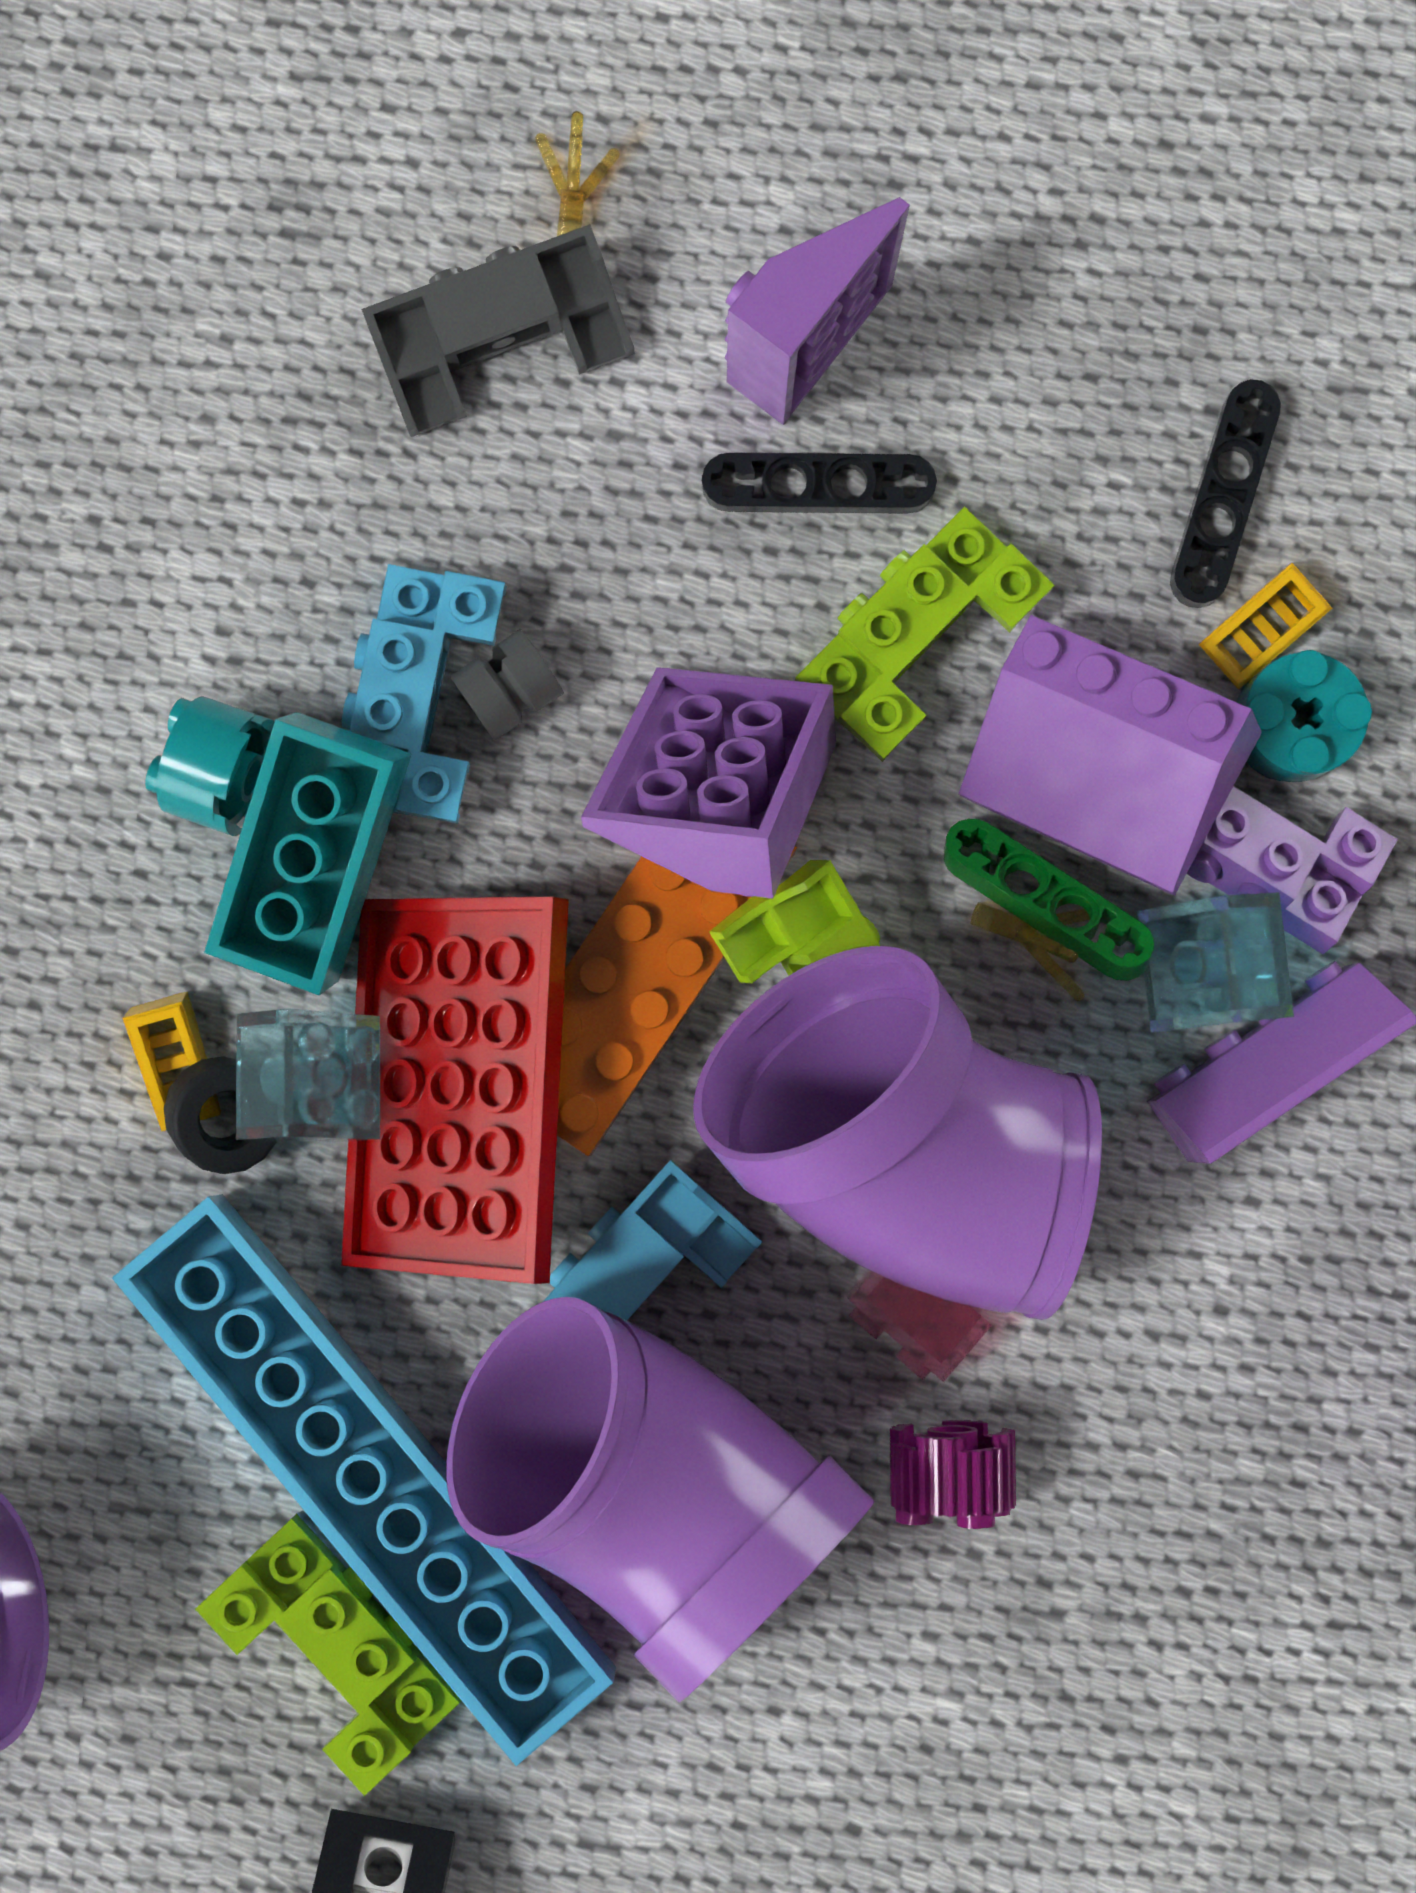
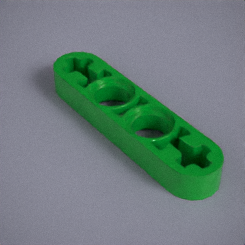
(1040, 906)

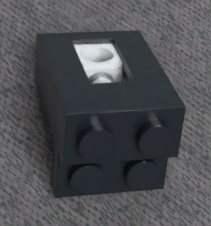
(358, 1839)

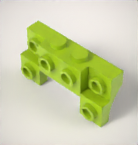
(909, 614)
(800, 925)
(348, 1641)

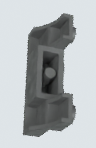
(492, 311)

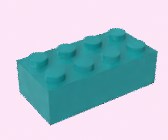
(307, 852)

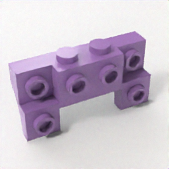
(1317, 880)

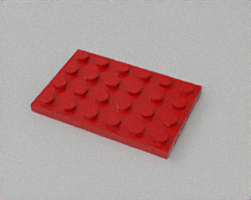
(465, 1087)

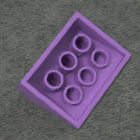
(808, 306)
(1107, 754)
(717, 776)

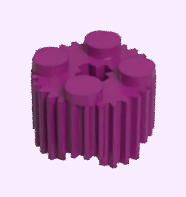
(952, 1473)

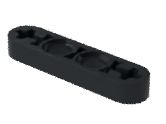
(818, 472)
(1231, 496)

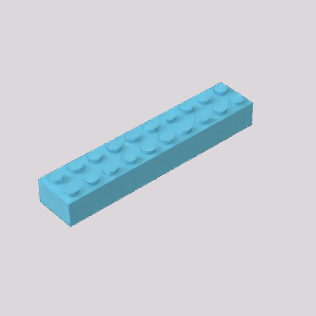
(364, 1476)

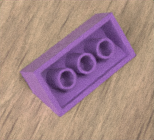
(1278, 1062)

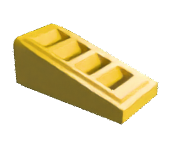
(1305, 594)
(143, 1044)

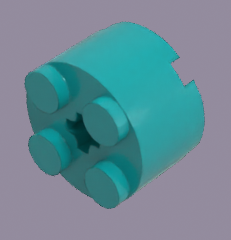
(1334, 724)
(209, 763)

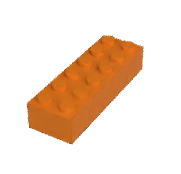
(632, 992)

